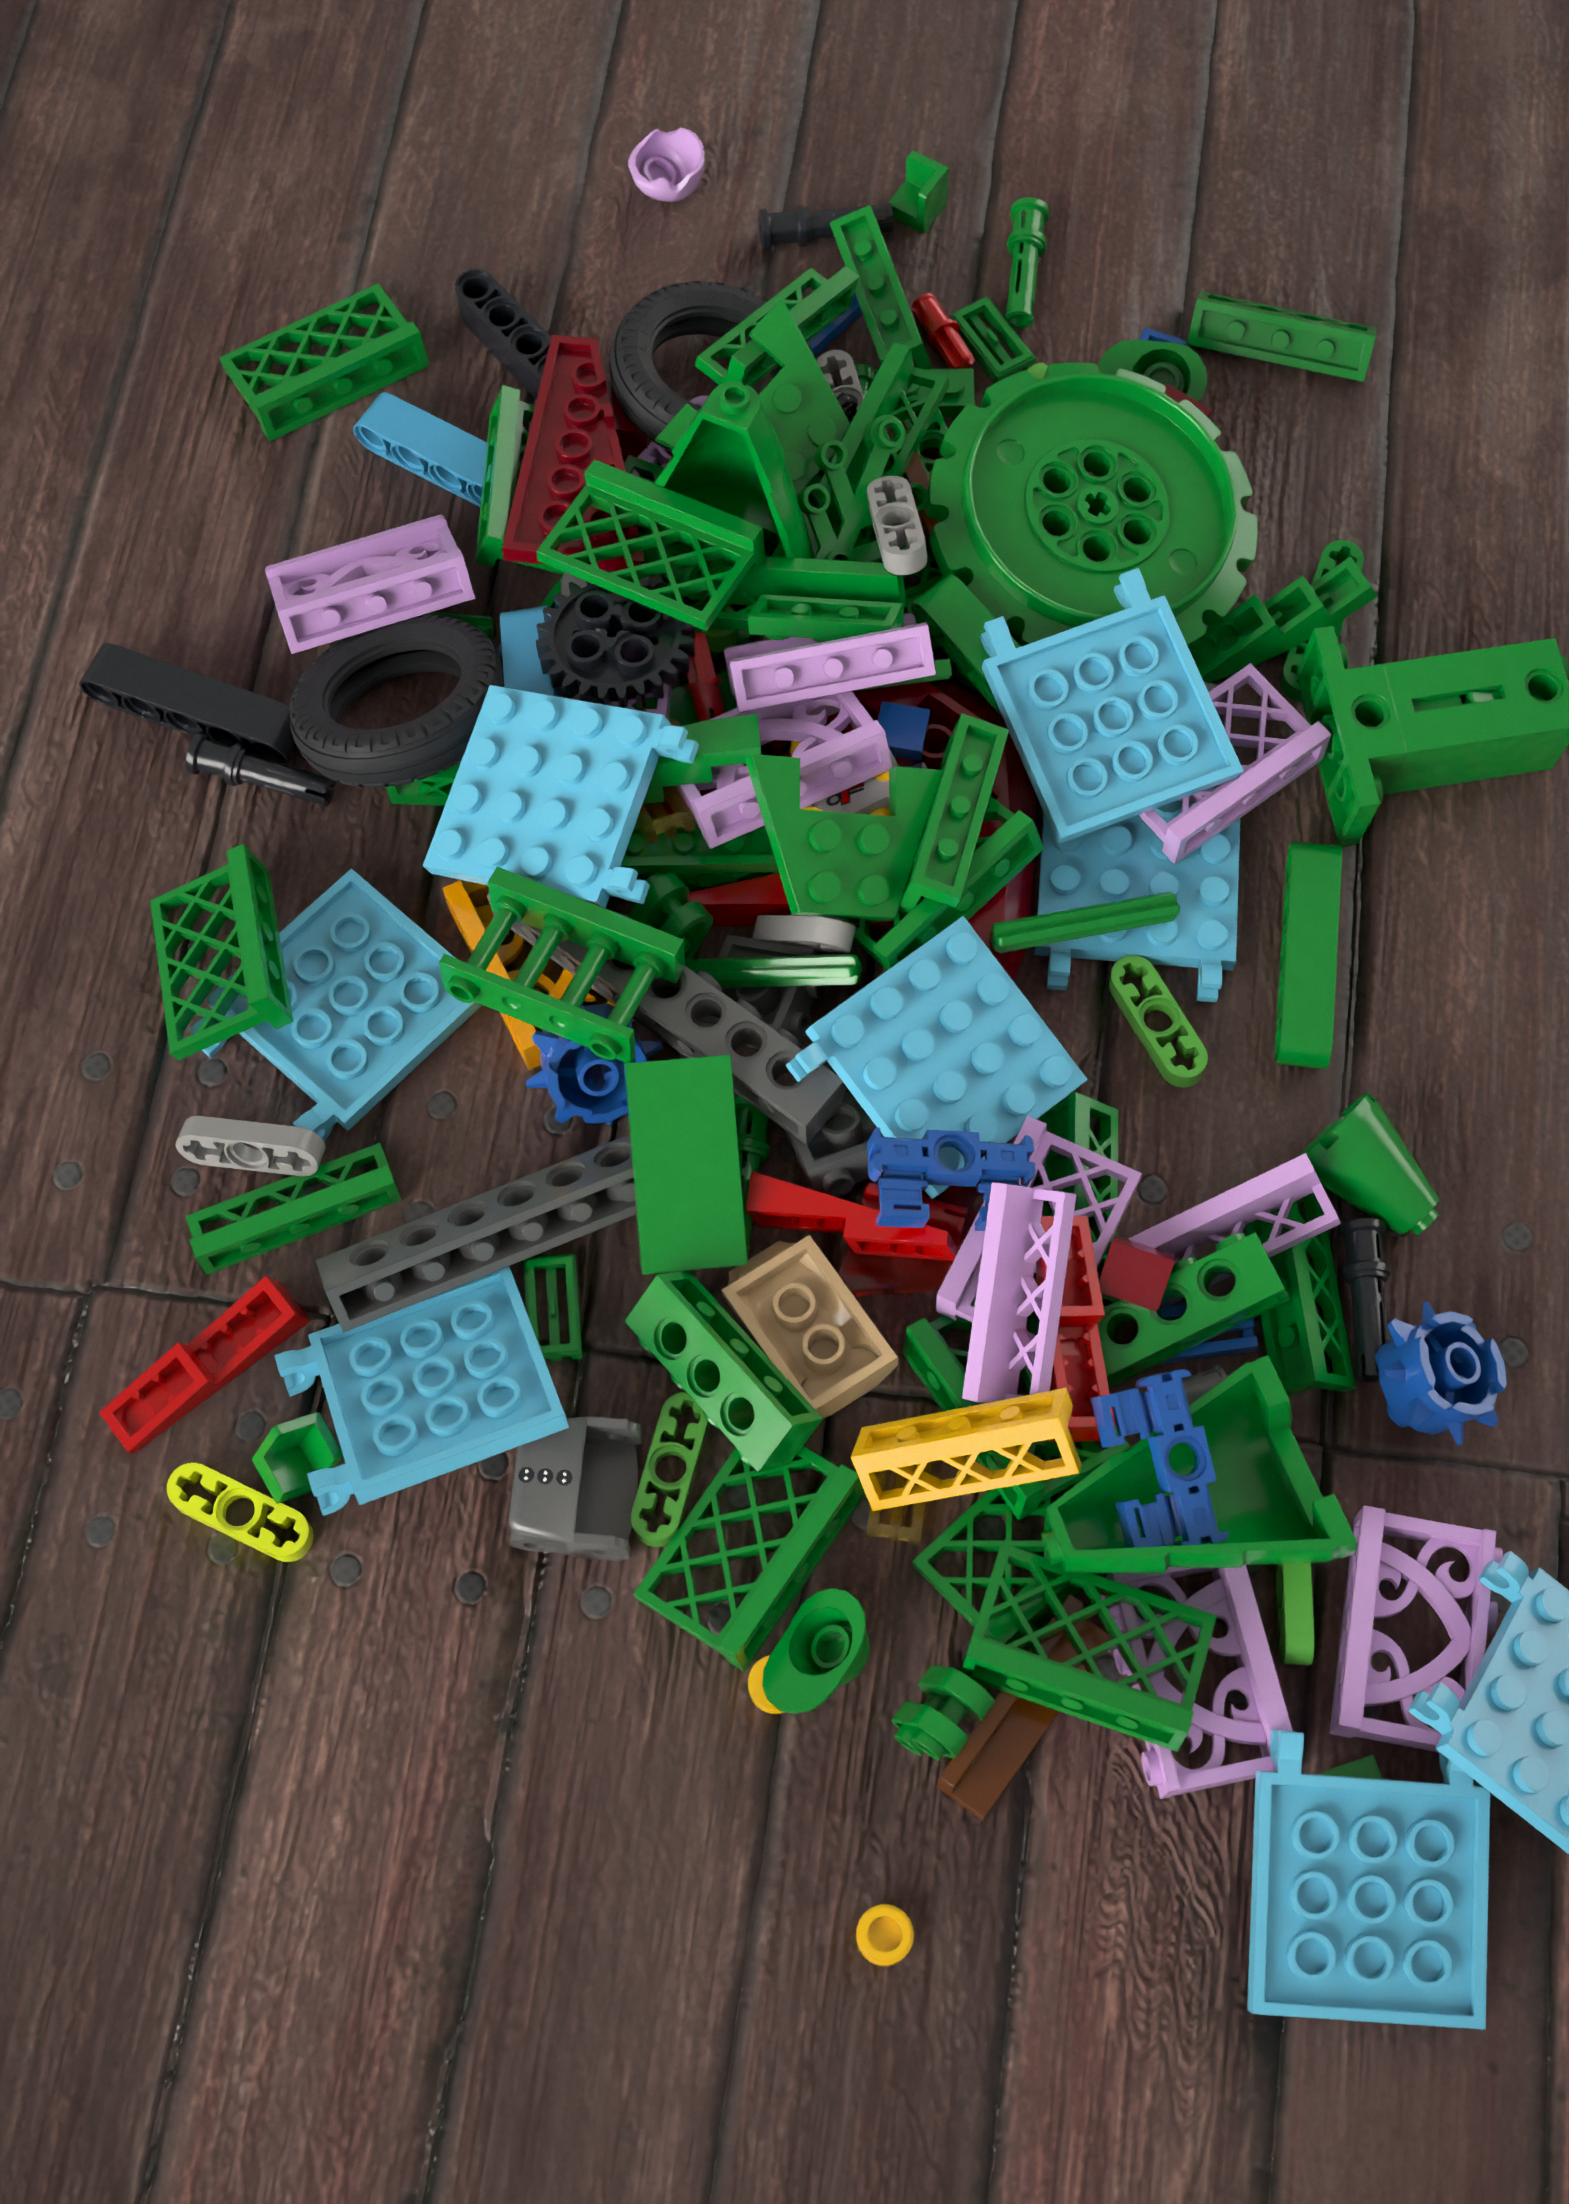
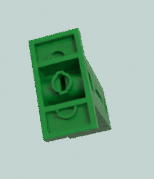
(1430, 720)

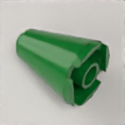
(1372, 1168)

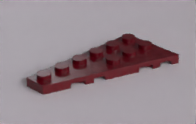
(566, 434)

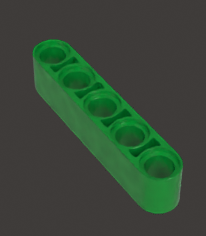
(955, 625)
(1308, 955)

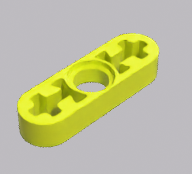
(213, 1482)

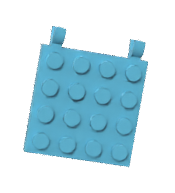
(1109, 714)
(553, 793)
(1128, 864)
(360, 1001)
(943, 1047)
(427, 1389)
(1515, 1711)
(1368, 1895)

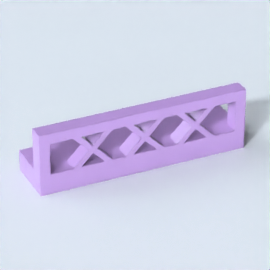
(1243, 1205)
(1010, 1294)

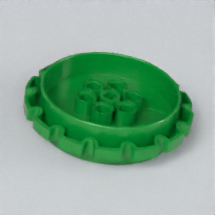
(1141, 447)

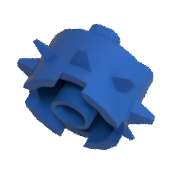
(583, 1081)
(1440, 1374)

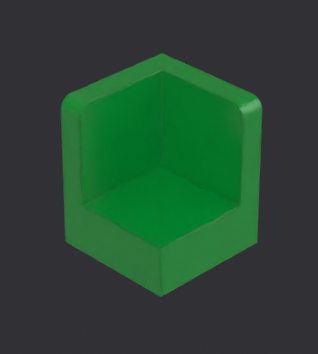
(922, 194)
(293, 1452)

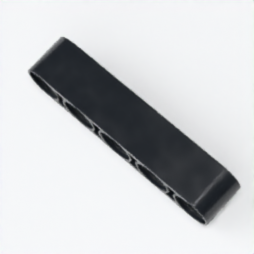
(503, 327)
(189, 702)

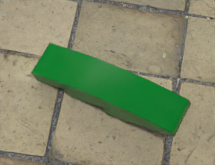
(1267, 629)
(720, 744)

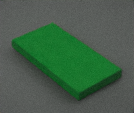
(685, 1164)

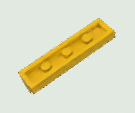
(966, 1432)

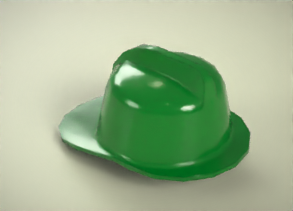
(1159, 361)
(817, 1652)

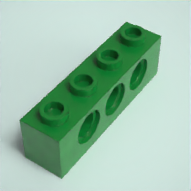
(1206, 1315)
(723, 1371)

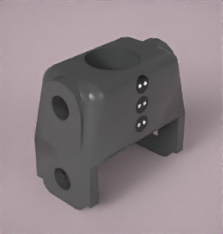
(577, 1490)

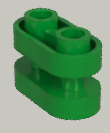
(666, 911)
(934, 1724)

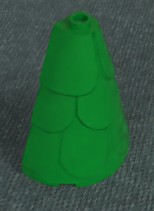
(739, 466)
(1259, 1494)

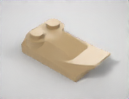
(809, 1324)

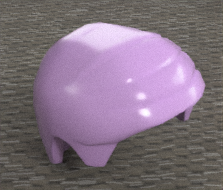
(668, 164)

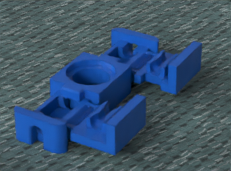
(908, 1158)
(1166, 1411)

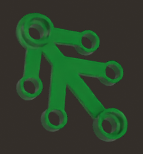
(853, 505)

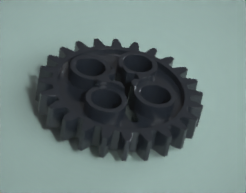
(613, 636)

